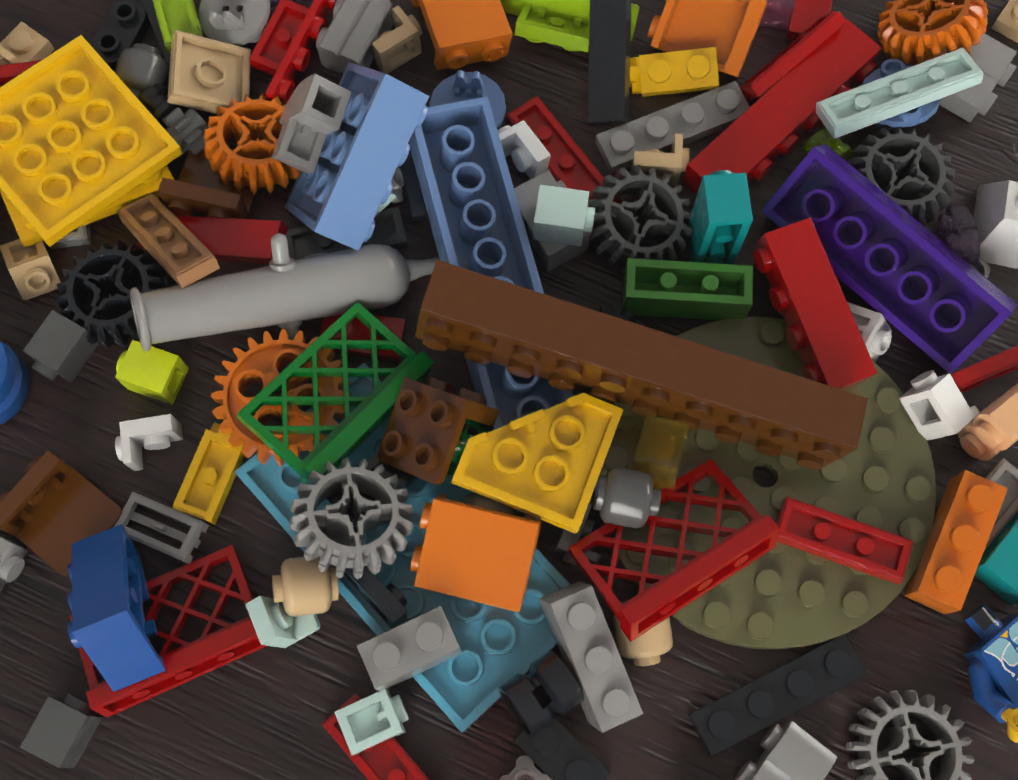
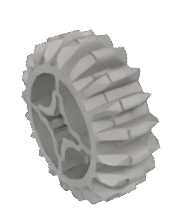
(387, 509)
(905, 735)

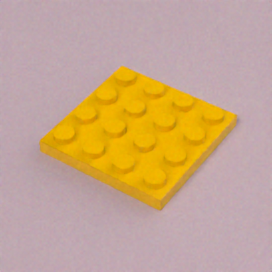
(74, 140)

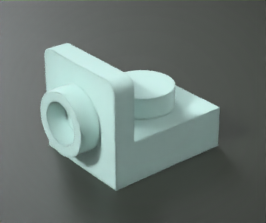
(275, 626)
(372, 720)

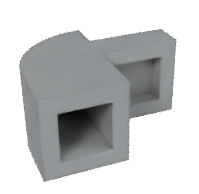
(308, 117)

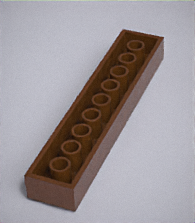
(638, 367)

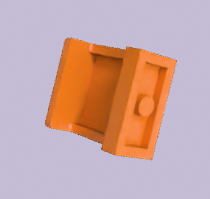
(707, 24)
(466, 31)
(475, 553)

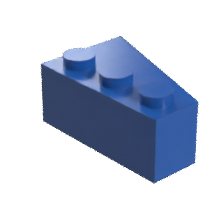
(109, 608)

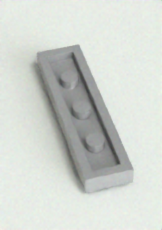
(692, 118)

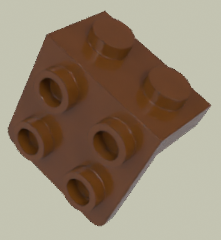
(204, 193)
(428, 427)
(54, 509)

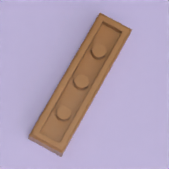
(168, 240)

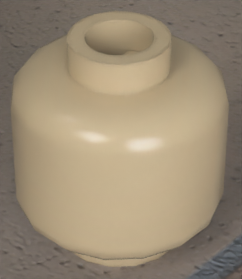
(304, 587)
(647, 647)

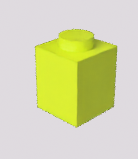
(151, 372)

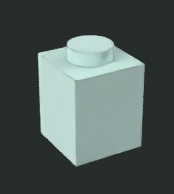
(562, 215)

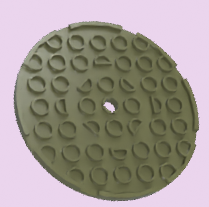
(789, 593)

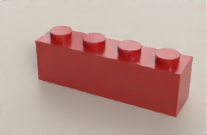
(813, 306)

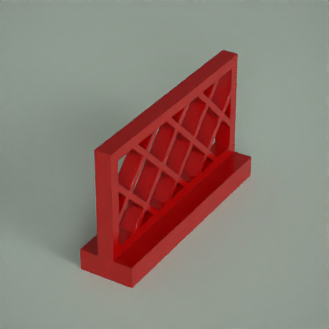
(693, 578)
(192, 658)

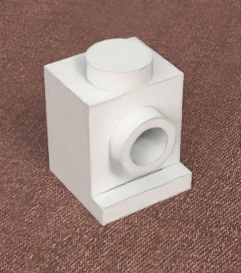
(937, 406)

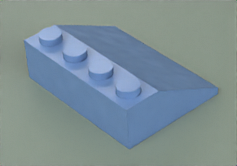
(359, 157)

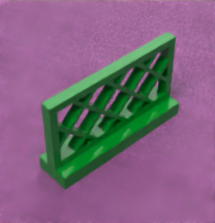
(358, 424)

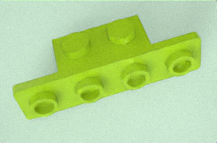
(557, 21)

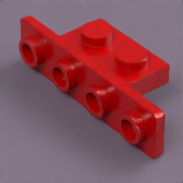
(287, 44)

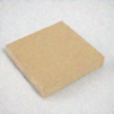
(207, 72)

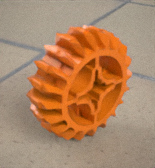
(930, 28)
(257, 131)

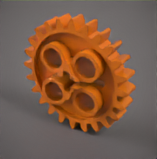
(263, 365)

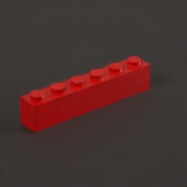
(787, 108)

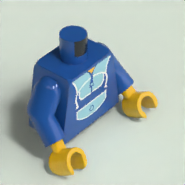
(995, 666)

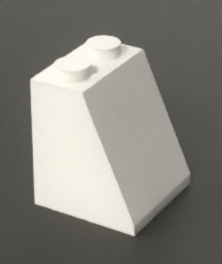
(998, 222)

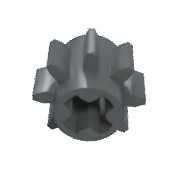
(186, 129)

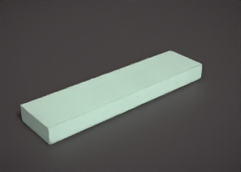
(899, 92)

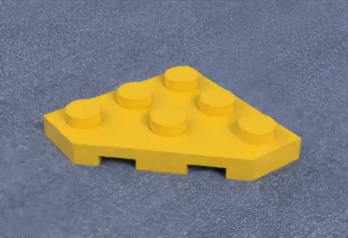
(543, 460)

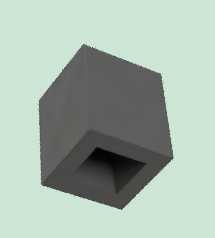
(59, 348)
(61, 731)

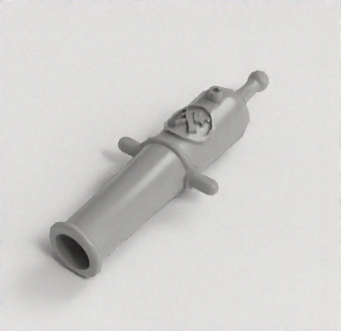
(277, 293)

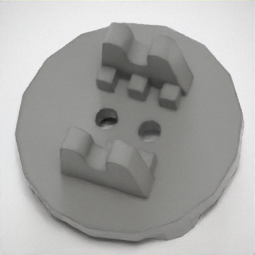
(232, 25)

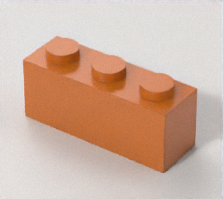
(956, 542)

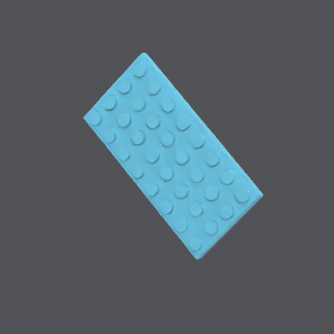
(492, 639)

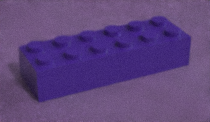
(892, 259)

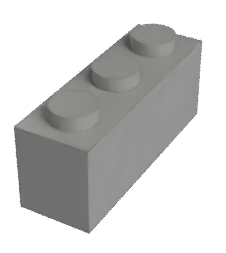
(591, 655)

